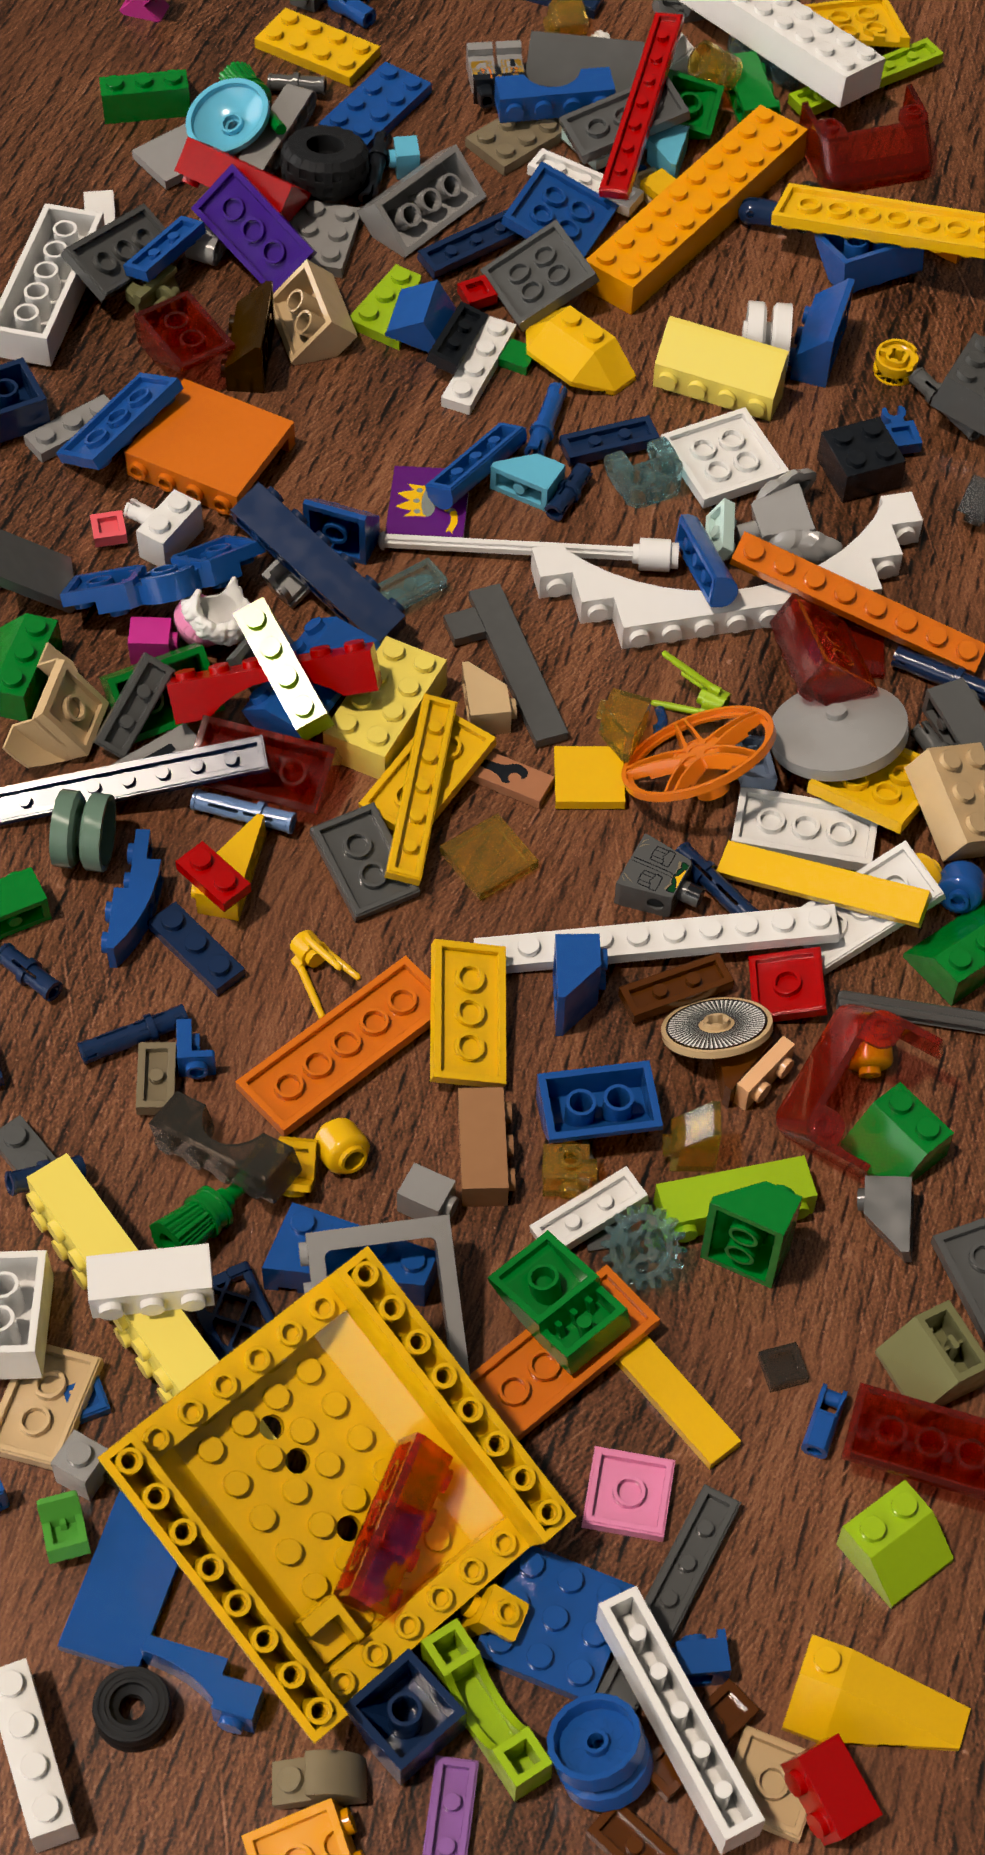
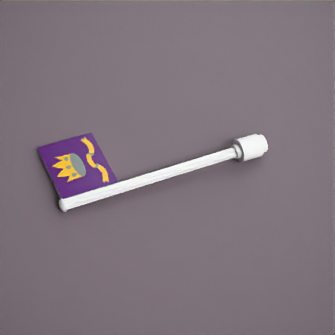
(420, 525)

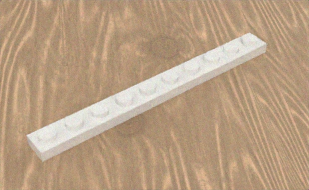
(681, 936)

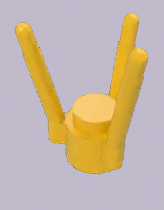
(312, 953)

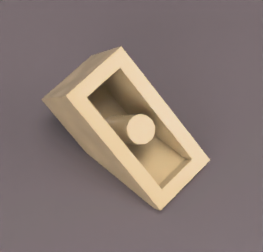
(487, 700)

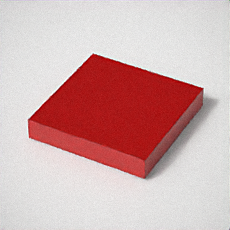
(789, 983)

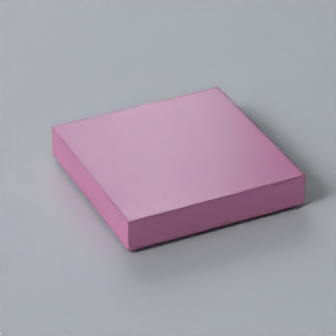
(628, 1494)

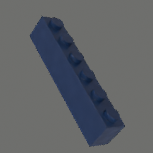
(316, 564)

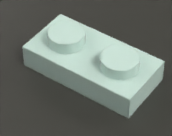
(720, 528)

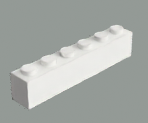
(679, 1720)

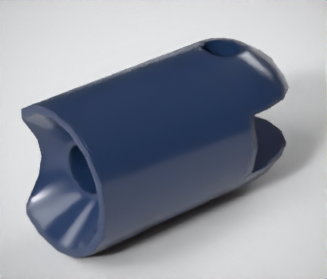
(757, 211)

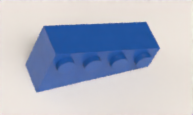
(408, 1264)

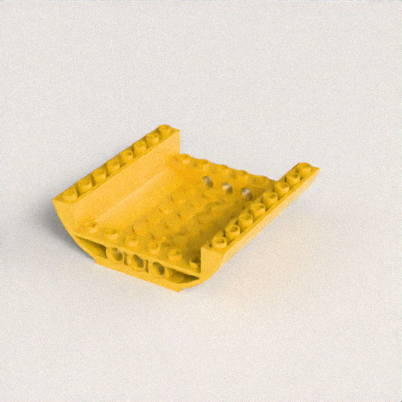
(262, 1544)

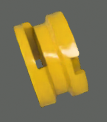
(896, 361)

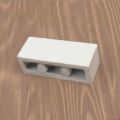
(150, 1281)

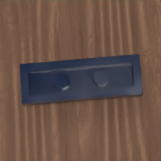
(600, 441)
(196, 949)

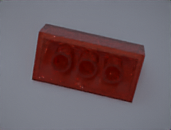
(820, 653)
(299, 773)
(917, 1441)
(394, 1526)

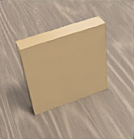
(759, 1765)

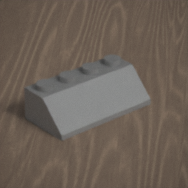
(423, 202)

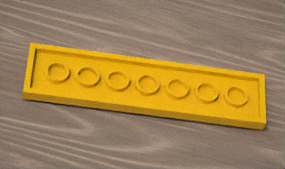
(881, 220)

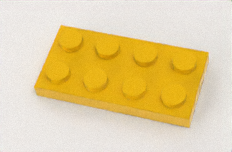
(317, 47)
(465, 753)
(468, 1014)

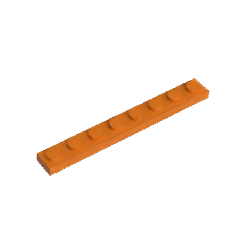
(857, 603)

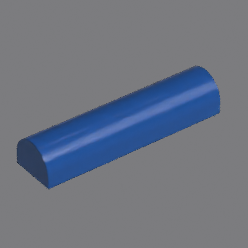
(475, 464)
(705, 562)

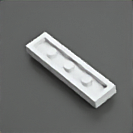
(585, 176)
(478, 365)

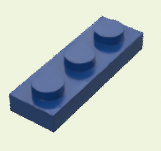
(164, 248)

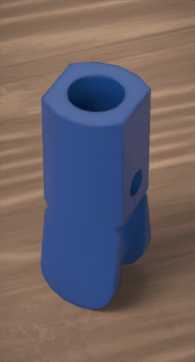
(354, 10)
(823, 1423)

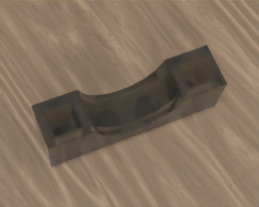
(259, 1166)

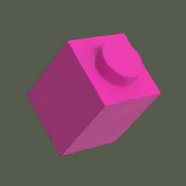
(151, 636)

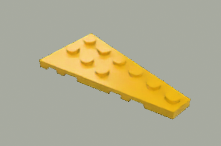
(867, 20)

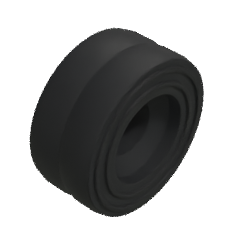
(124, 1685)

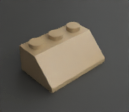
(312, 315)

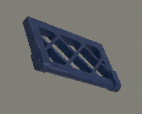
(221, 1285)

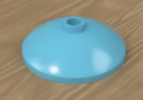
(229, 114)

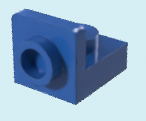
(190, 1058)

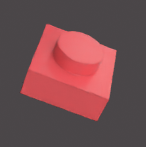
(108, 528)

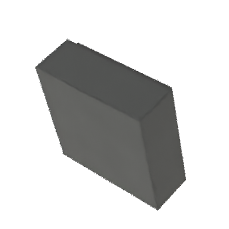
(464, 626)

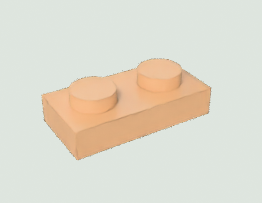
(758, 1080)

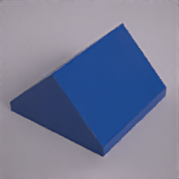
(420, 315)

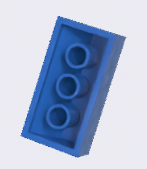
(264, 706)

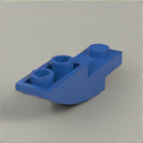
(134, 902)

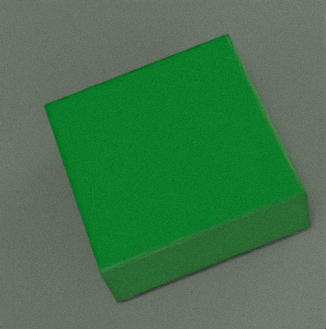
(515, 358)

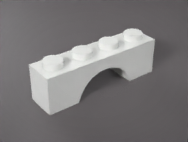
(33, 1760)

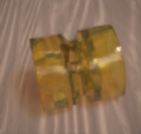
(715, 65)

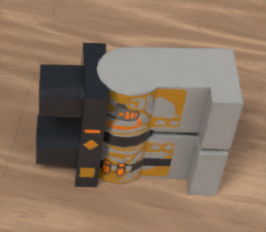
(483, 71)

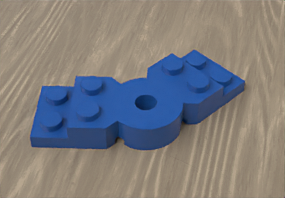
(131, 586)

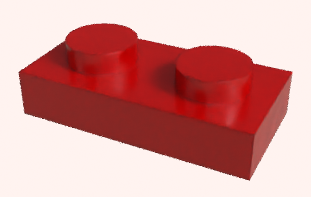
(213, 876)

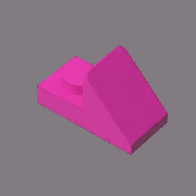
(145, 9)

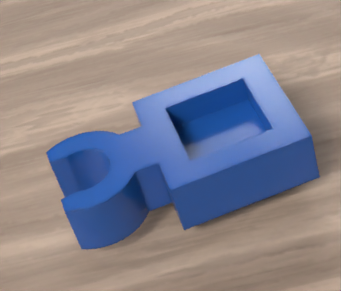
(903, 432)

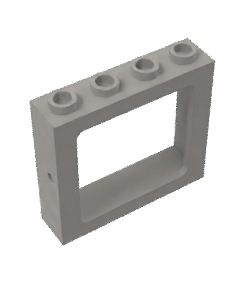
(318, 1243)

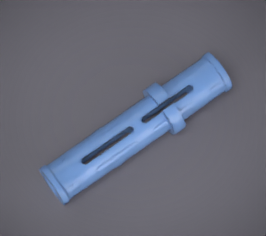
(242, 810)

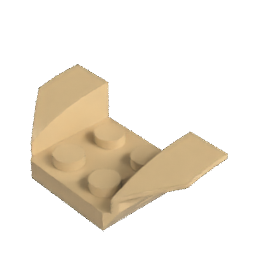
(63, 719)

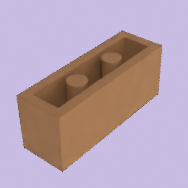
(485, 1147)

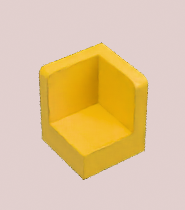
(328, 1628)

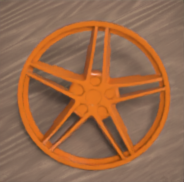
(701, 763)

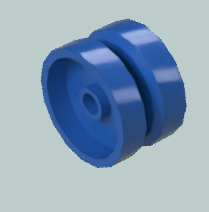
(600, 1752)

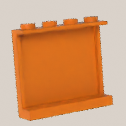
(208, 446)

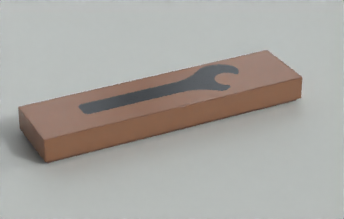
(513, 779)

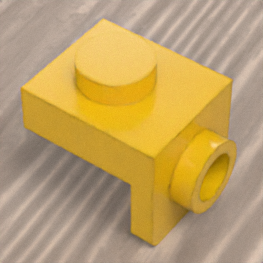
(307, 1155)
(494, 1612)

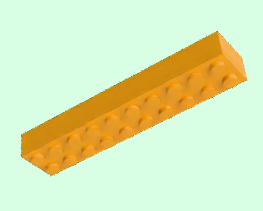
(695, 208)

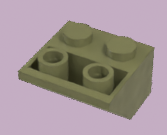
(934, 1357)

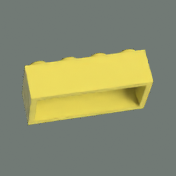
(379, 724)

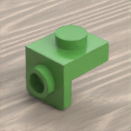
(63, 1526)

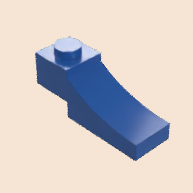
(233, 1702)

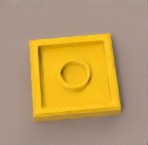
(588, 778)

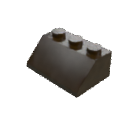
(253, 335)

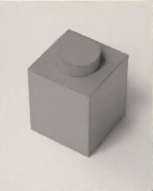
(426, 1194)
(78, 1465)

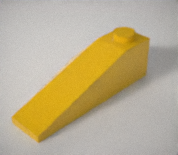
(869, 1703)

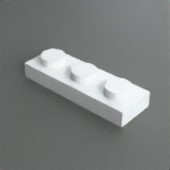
(592, 1209)

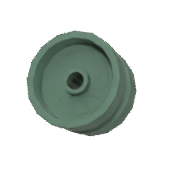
(82, 830)

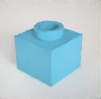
(405, 155)

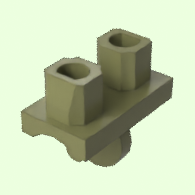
(155, 291)

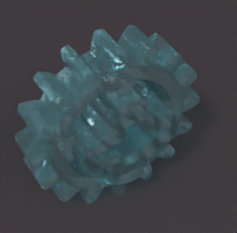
(652, 1233)

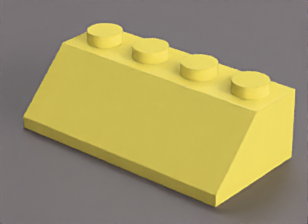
(720, 368)

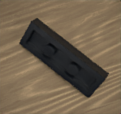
(456, 338)

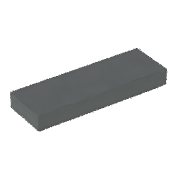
(134, 705)

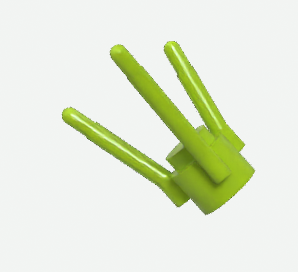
(710, 696)

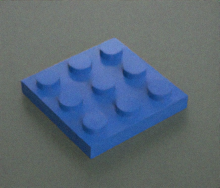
(555, 196)
(559, 1637)

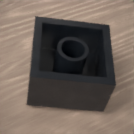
(861, 459)

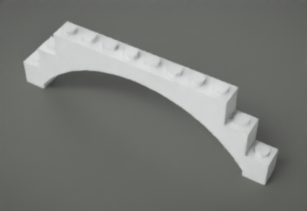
(658, 614)

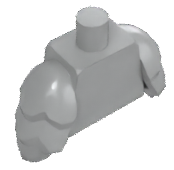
(784, 518)

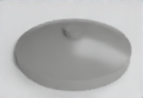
(840, 738)

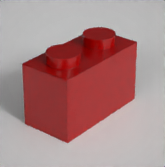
(830, 1790)

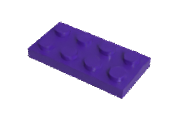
(252, 228)

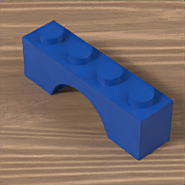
(523, 100)

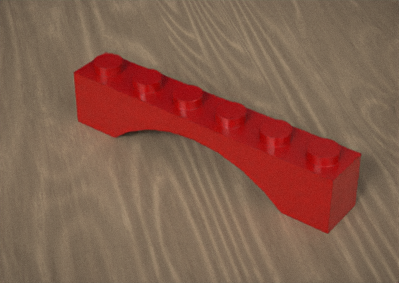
(343, 669)

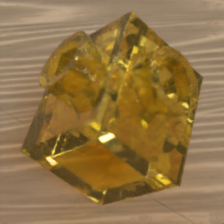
(567, 1169)

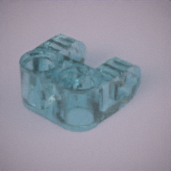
(649, 480)

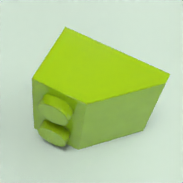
(896, 1544)

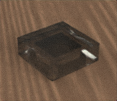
(783, 1367)

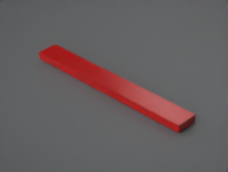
(641, 106)

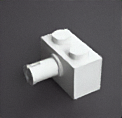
(166, 528)

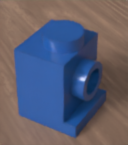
(704, 1658)

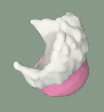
(211, 618)

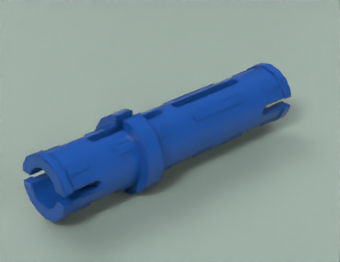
(543, 428)

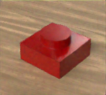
(477, 292)

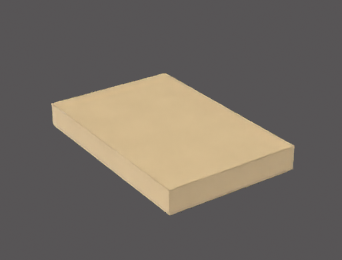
(35, 1411)

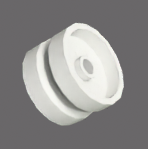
(773, 333)

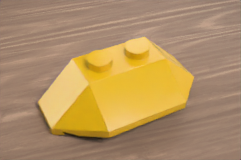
(579, 352)

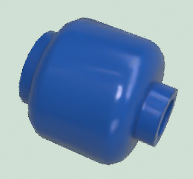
(964, 885)

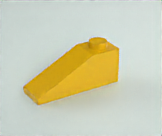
(242, 854)

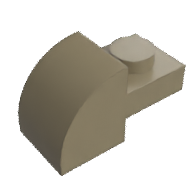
(319, 1777)

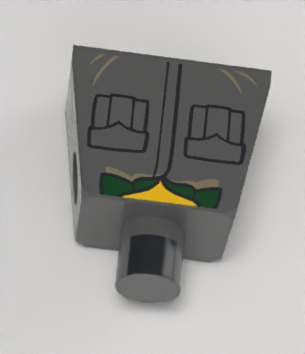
(657, 880)

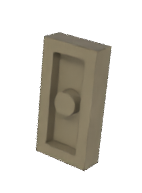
(155, 1076)

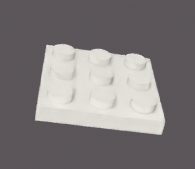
(725, 457)

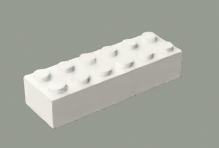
(44, 287)

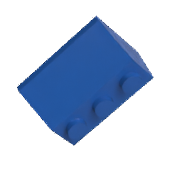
(866, 261)
(821, 335)
(598, 1102)

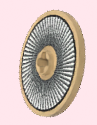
(717, 1028)

